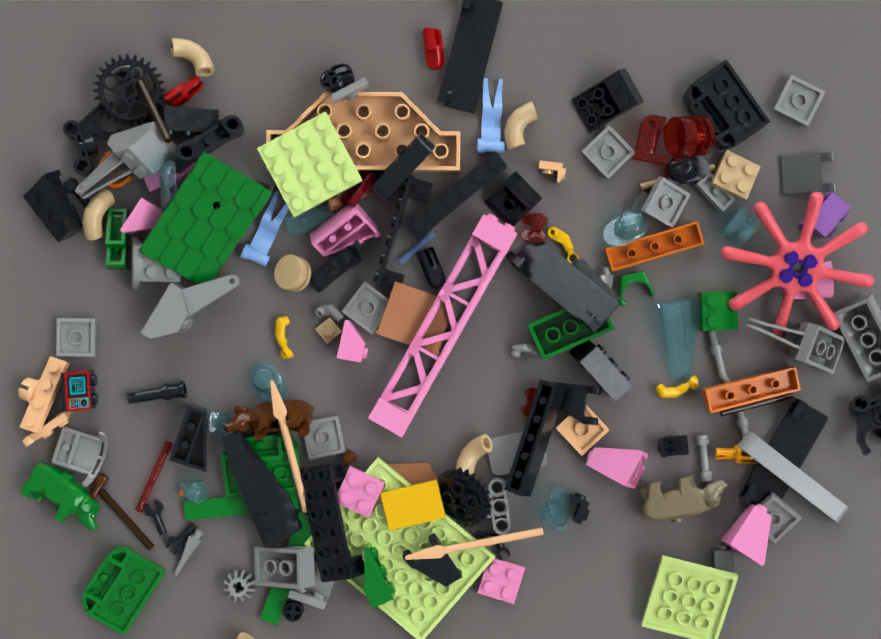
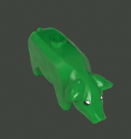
(63, 491)

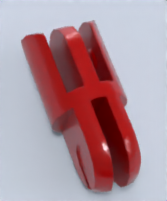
(433, 48)
(183, 92)

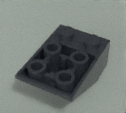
(607, 100)

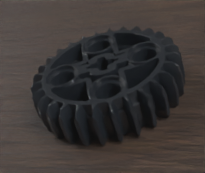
(107, 72)

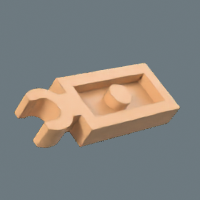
(59, 420)

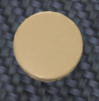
(292, 273)

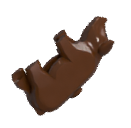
(262, 419)

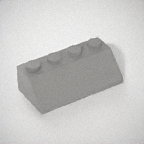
(862, 330)

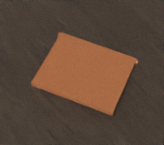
(406, 313)

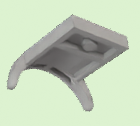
(148, 270)
(81, 452)

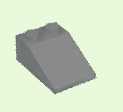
(284, 566)

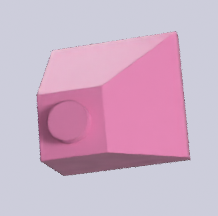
(142, 217)
(352, 344)

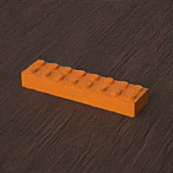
(654, 246)
(751, 389)

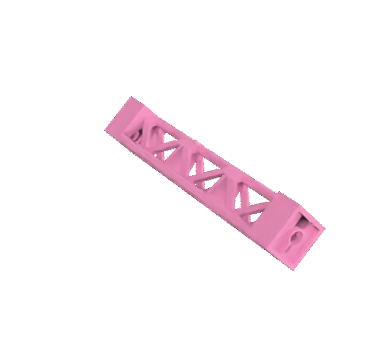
(493, 235)

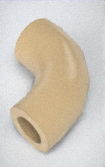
(194, 53)
(516, 124)
(94, 214)
(473, 452)

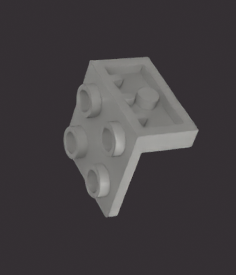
(314, 595)

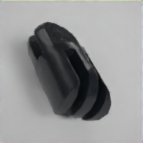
(431, 267)

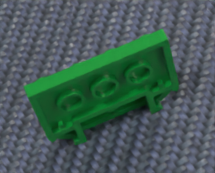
(273, 453)
(121, 588)

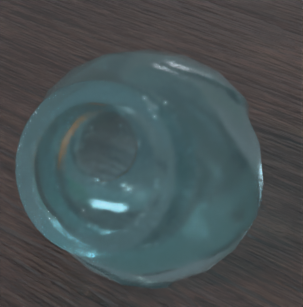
(193, 491)

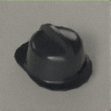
(686, 169)

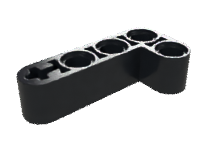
(402, 167)

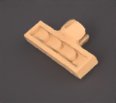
(41, 394)

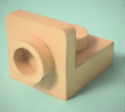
(550, 167)

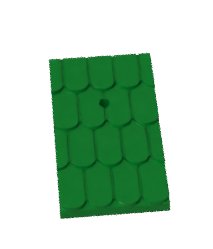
(194, 235)

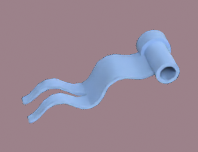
(491, 122)
(265, 234)

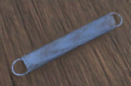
(417, 249)

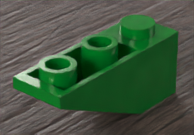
(376, 583)

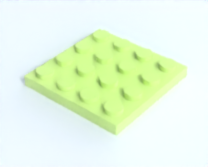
(309, 164)
(689, 599)

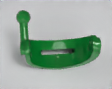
(625, 280)

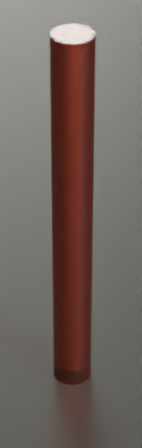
(153, 477)

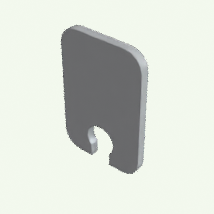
(504, 452)

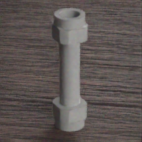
(702, 441)

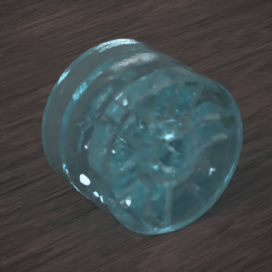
(740, 226)

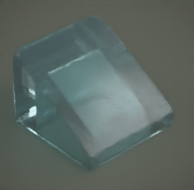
(217, 420)

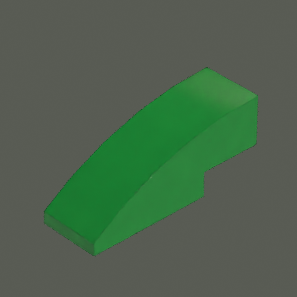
(117, 241)

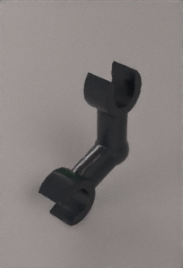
(500, 546)

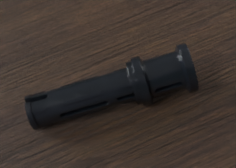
(165, 392)

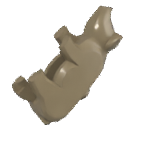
(681, 502)

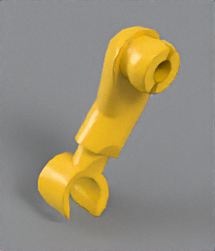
(562, 238)
(279, 334)
(674, 392)

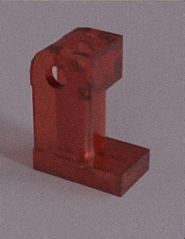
(648, 141)

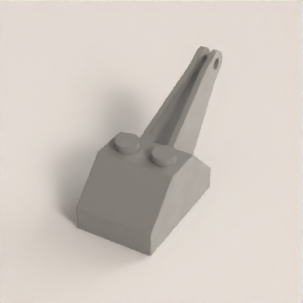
(135, 151)
(180, 304)
(812, 347)

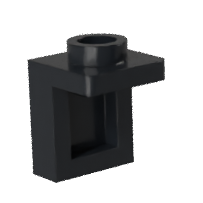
(673, 445)
(581, 511)

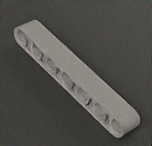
(793, 476)

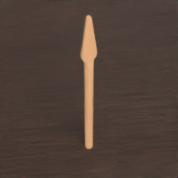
(280, 413)
(439, 551)

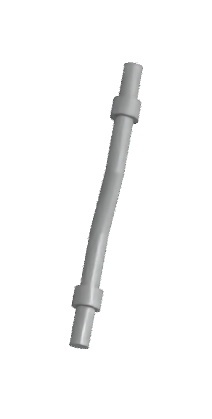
(716, 350)

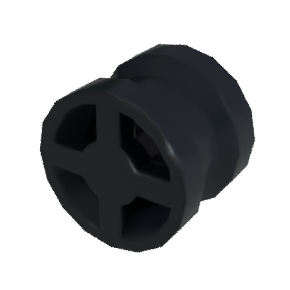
(327, 78)
(293, 615)

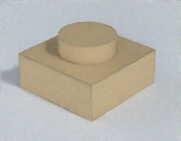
(328, 330)

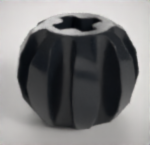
(345, 72)

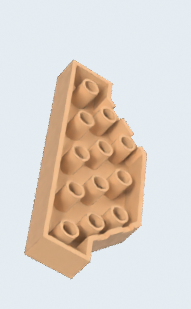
(379, 128)

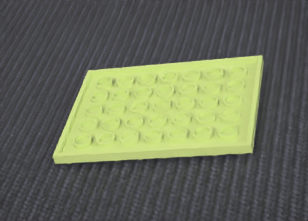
(418, 599)

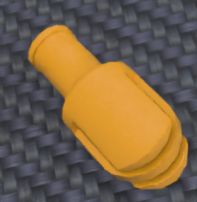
(734, 454)

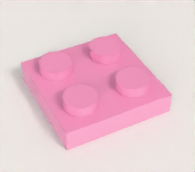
(360, 491)
(501, 580)

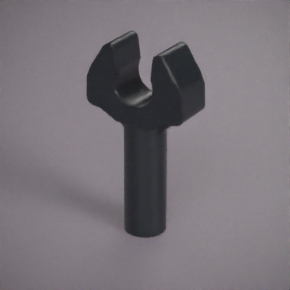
(156, 515)
(181, 538)

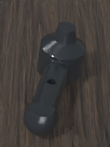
(71, 185)

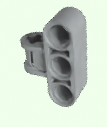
(495, 514)

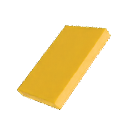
(413, 504)

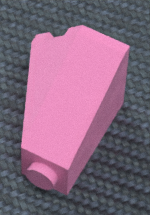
(618, 464)
(750, 533)

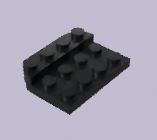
(727, 104)

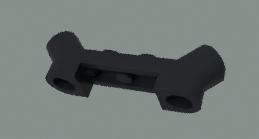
(210, 140)

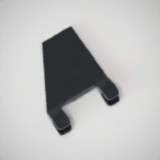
(575, 401)
(439, 569)

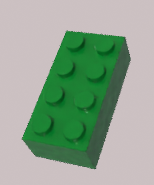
(562, 331)

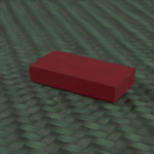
(356, 192)

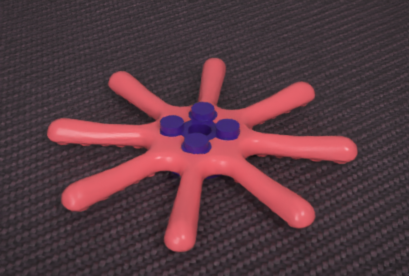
(796, 252)

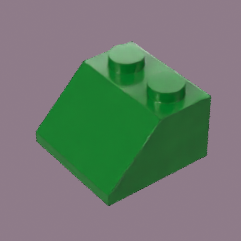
(715, 312)

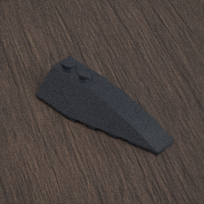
(263, 494)

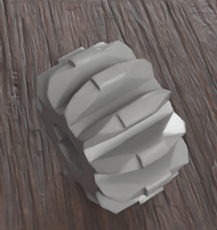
(232, 585)

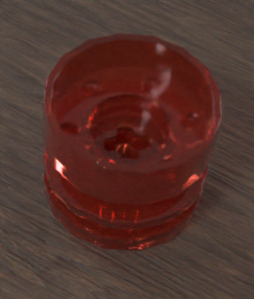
(689, 136)

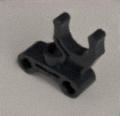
(84, 138)
(343, 261)
(866, 419)

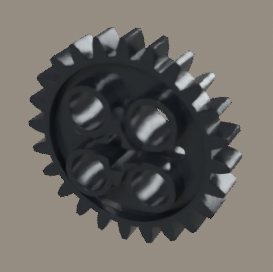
(464, 497)

